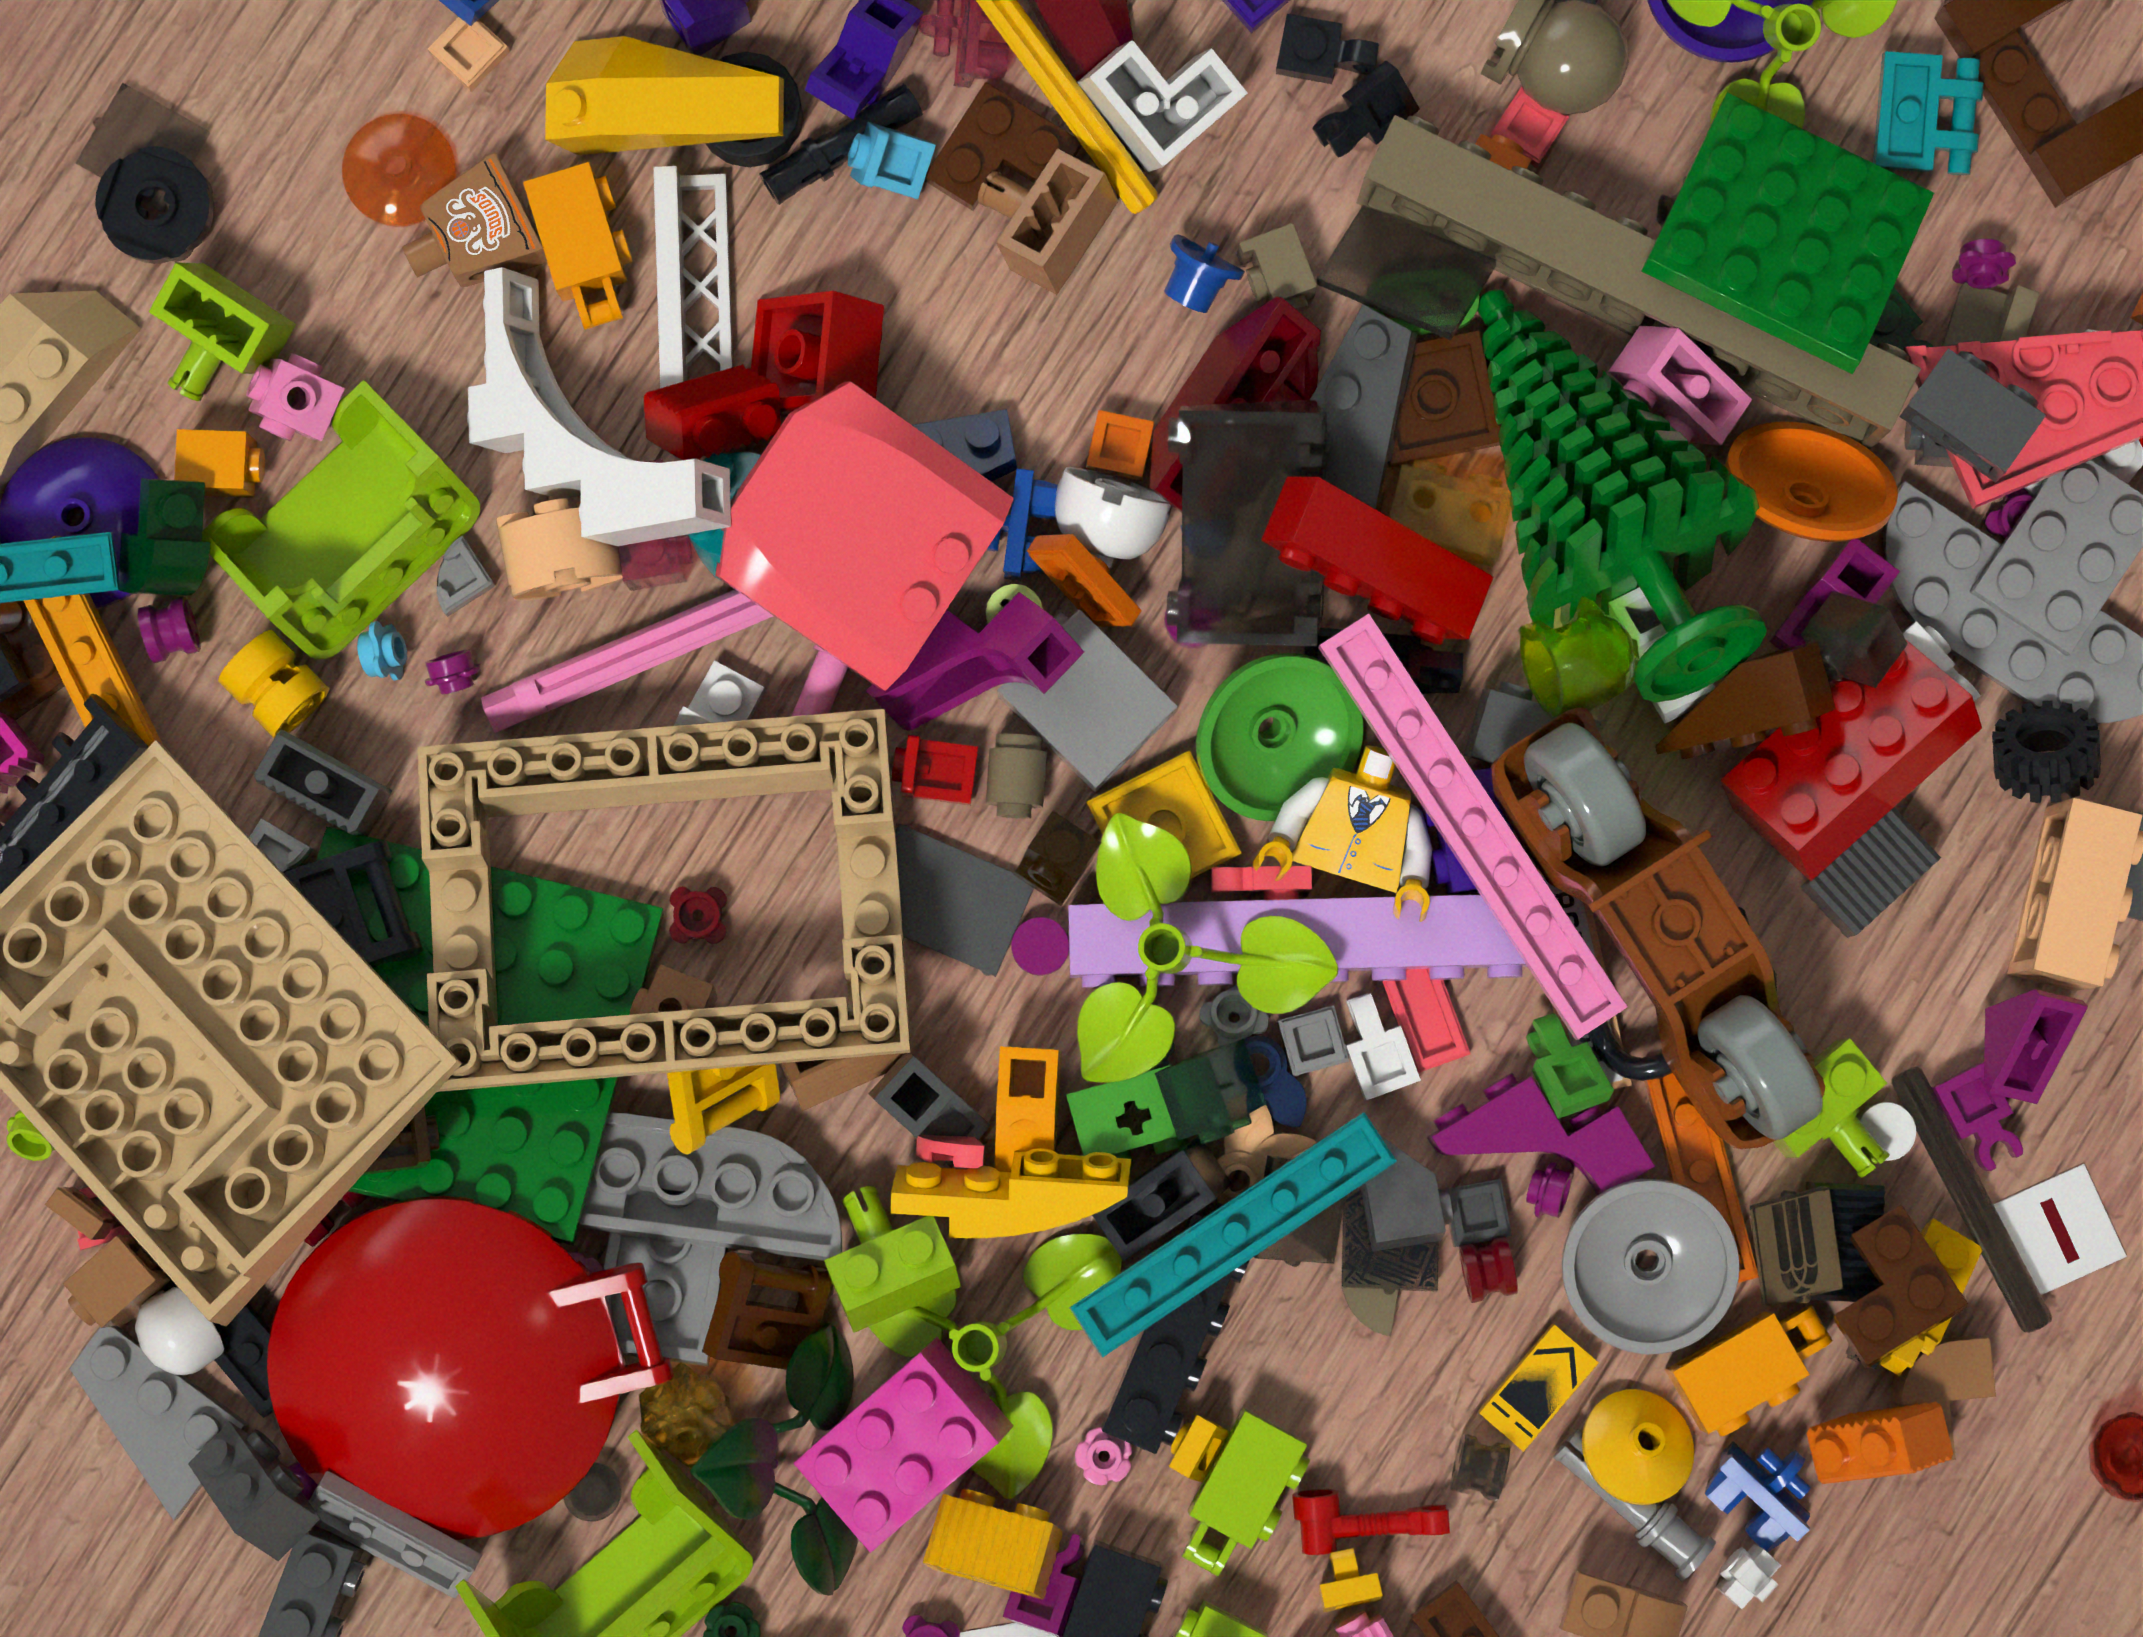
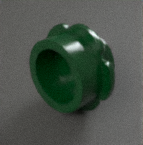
(735, 1614)

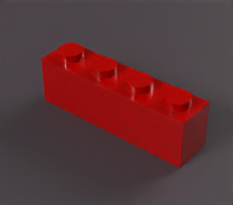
(1377, 559)

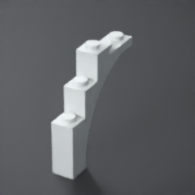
(562, 457)

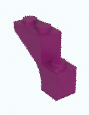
(959, 663)
(1522, 1121)

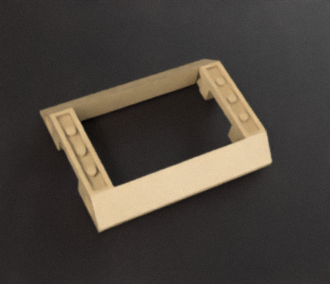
(646, 766)

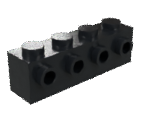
(1164, 1365)

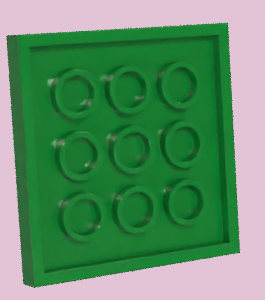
(1788, 233)

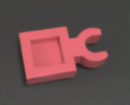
(1263, 880)

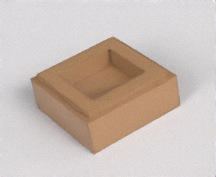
(81, 1212)

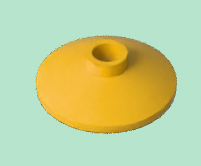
(1619, 1460)

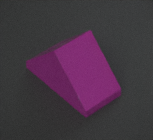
(2027, 1042)

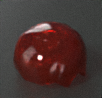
(2118, 1456)

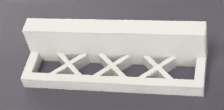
(672, 274)

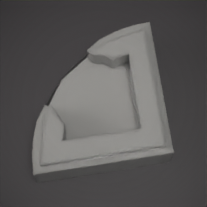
(461, 577)

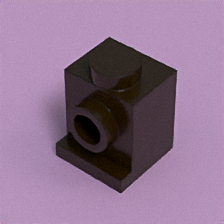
(1057, 858)

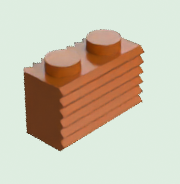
(1880, 1443)

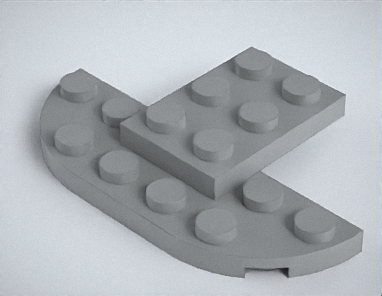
(2034, 603)
(687, 1211)

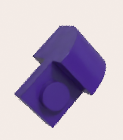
(865, 55)

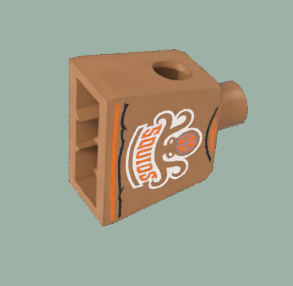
(476, 227)

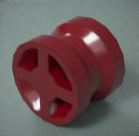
(1488, 1269)

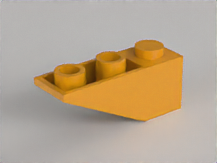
(1026, 1102)

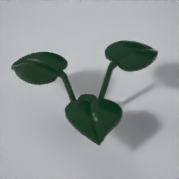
(743, 1459)

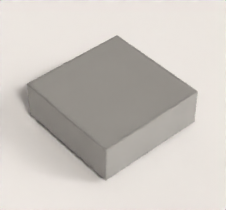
(1313, 1041)

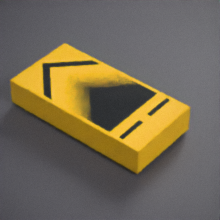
(1538, 1387)

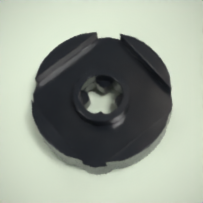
(140, 176)

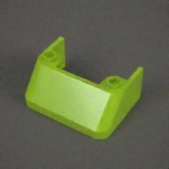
(644, 1582)

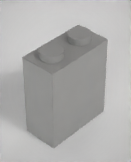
(1096, 709)

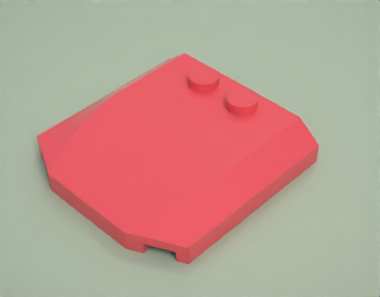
(858, 531)

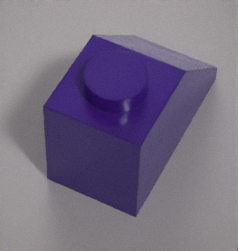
(705, 22)

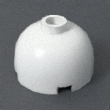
(1109, 515)

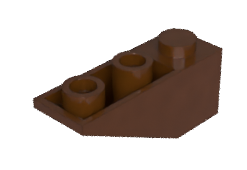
(1760, 694)

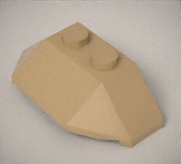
(49, 359)

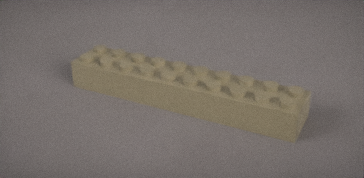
(1597, 266)

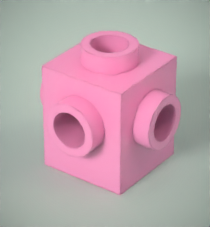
(313, 402)

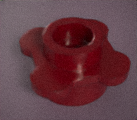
(709, 903)

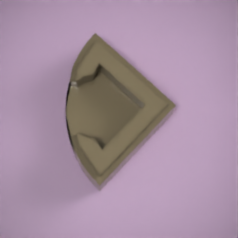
(1372, 1308)

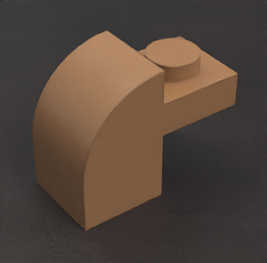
(1954, 1371)
(1616, 1610)

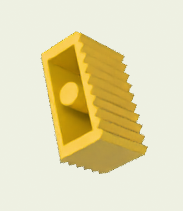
(994, 1544)

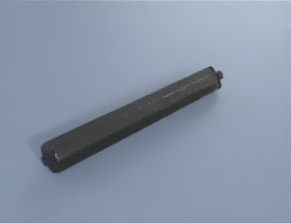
(1972, 1200)

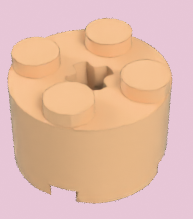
(550, 556)

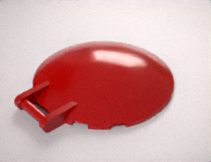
(454, 1362)

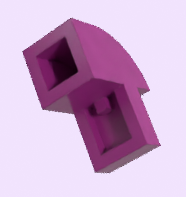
(1853, 572)

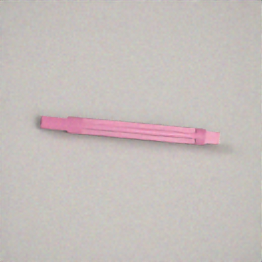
(621, 659)

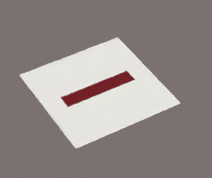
(2061, 1229)

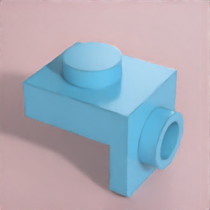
(890, 160)

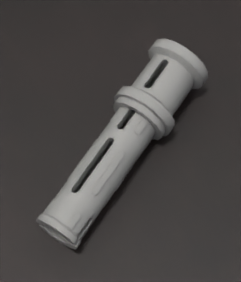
(1655, 1523)

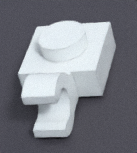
(1380, 1056)
(1748, 1576)

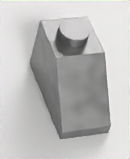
(1405, 1204)

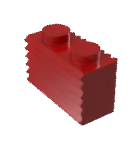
(712, 413)

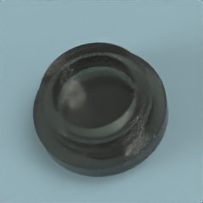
(595, 1494)

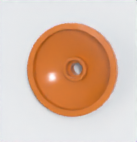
(1814, 481)

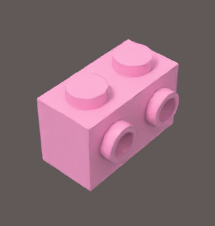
(1680, 384)

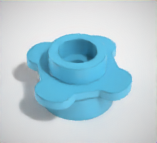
(382, 651)

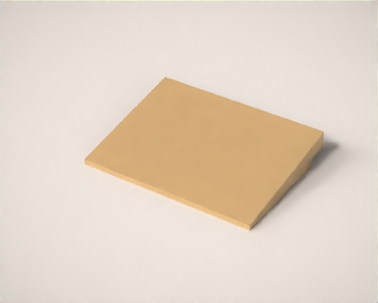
(199, 1034)

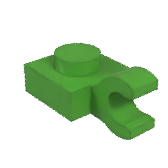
(1566, 1073)

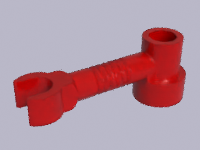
(1323, 1524)

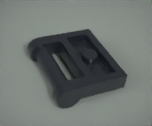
(331, 892)

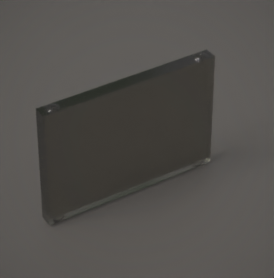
(1406, 272)

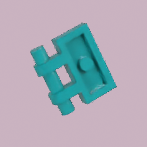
(1909, 113)

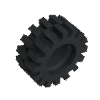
(2027, 770)

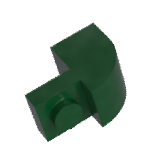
(169, 547)

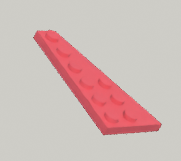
(2083, 385)

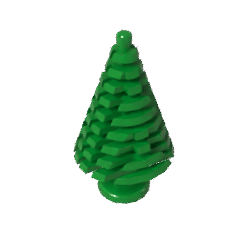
(1612, 501)

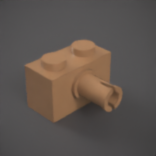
(1051, 220)

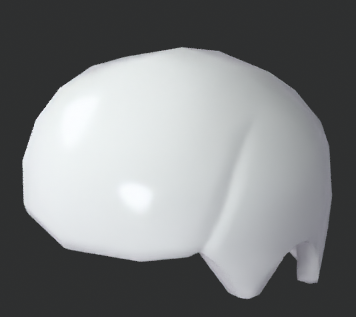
(176, 1333)

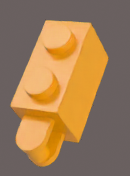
(579, 240)
(1747, 1369)

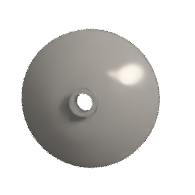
(1656, 1305)

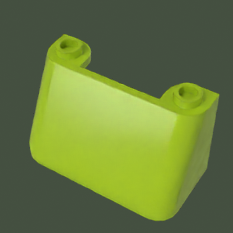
(348, 530)

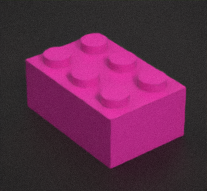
(903, 1445)

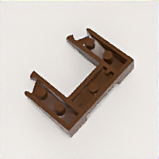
(2056, 149)

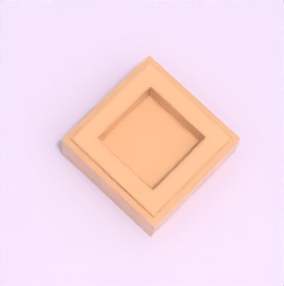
(469, 51)

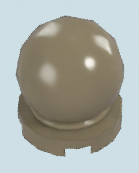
(1563, 53)

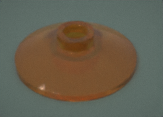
(396, 197)

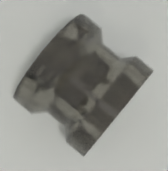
(1480, 1467)

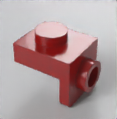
(935, 770)

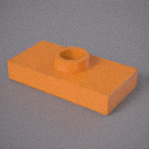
(1084, 580)

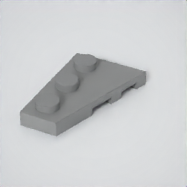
(152, 1413)

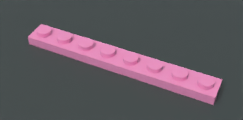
(1472, 827)

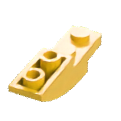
(1034, 1197)

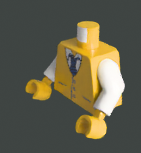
(1356, 831)

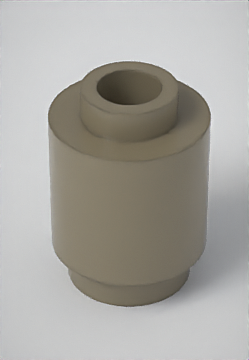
(1016, 775)

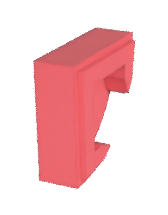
(962, 1150)

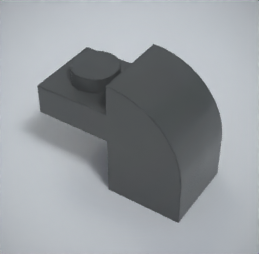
(925, 1102)

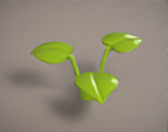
(1786, 30)
(1137, 872)
(1060, 1276)

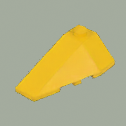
(650, 96)

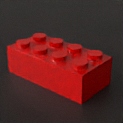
(1835, 782)

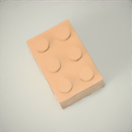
(2077, 895)

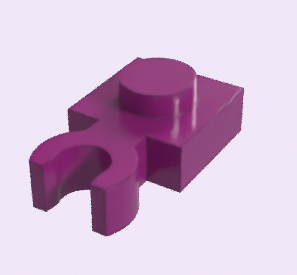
(1977, 1113)
(1053, 1611)

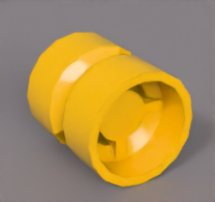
(270, 681)

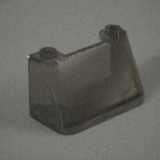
(1232, 478)

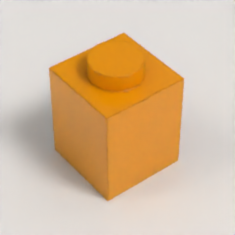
(221, 459)

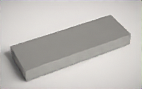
(392, 1535)

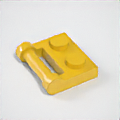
(700, 1089)

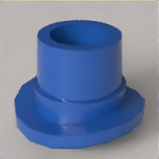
(1198, 274)

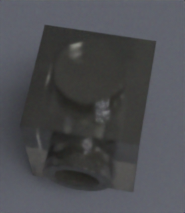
(1855, 638)

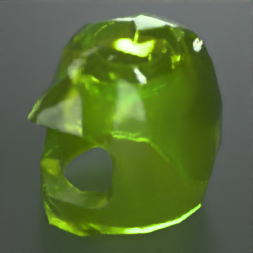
(1579, 662)

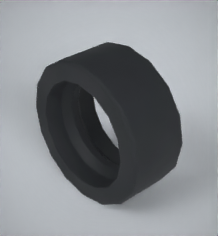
(769, 148)

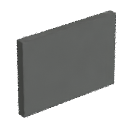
(957, 901)

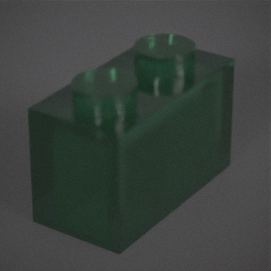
(1211, 1092)

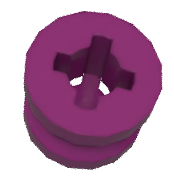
(169, 629)

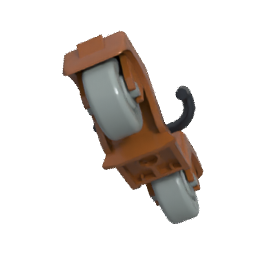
(1671, 925)

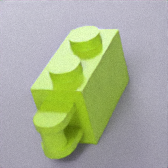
(1244, 1488)

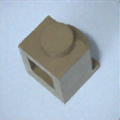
(1278, 267)

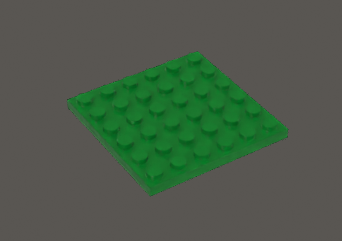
(555, 960)

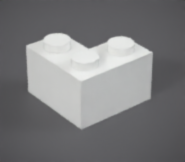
(1157, 114)

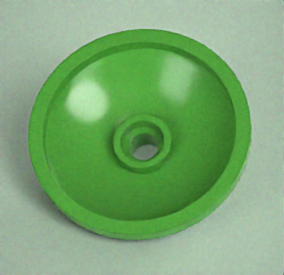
(1310, 733)

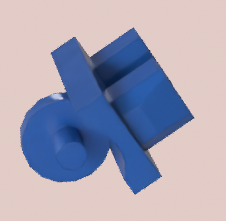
(1030, 499)
(1780, 1512)

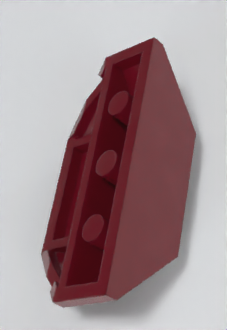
(1255, 360)

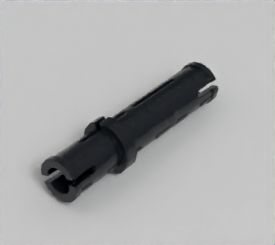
(830, 150)

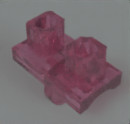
(973, 56)

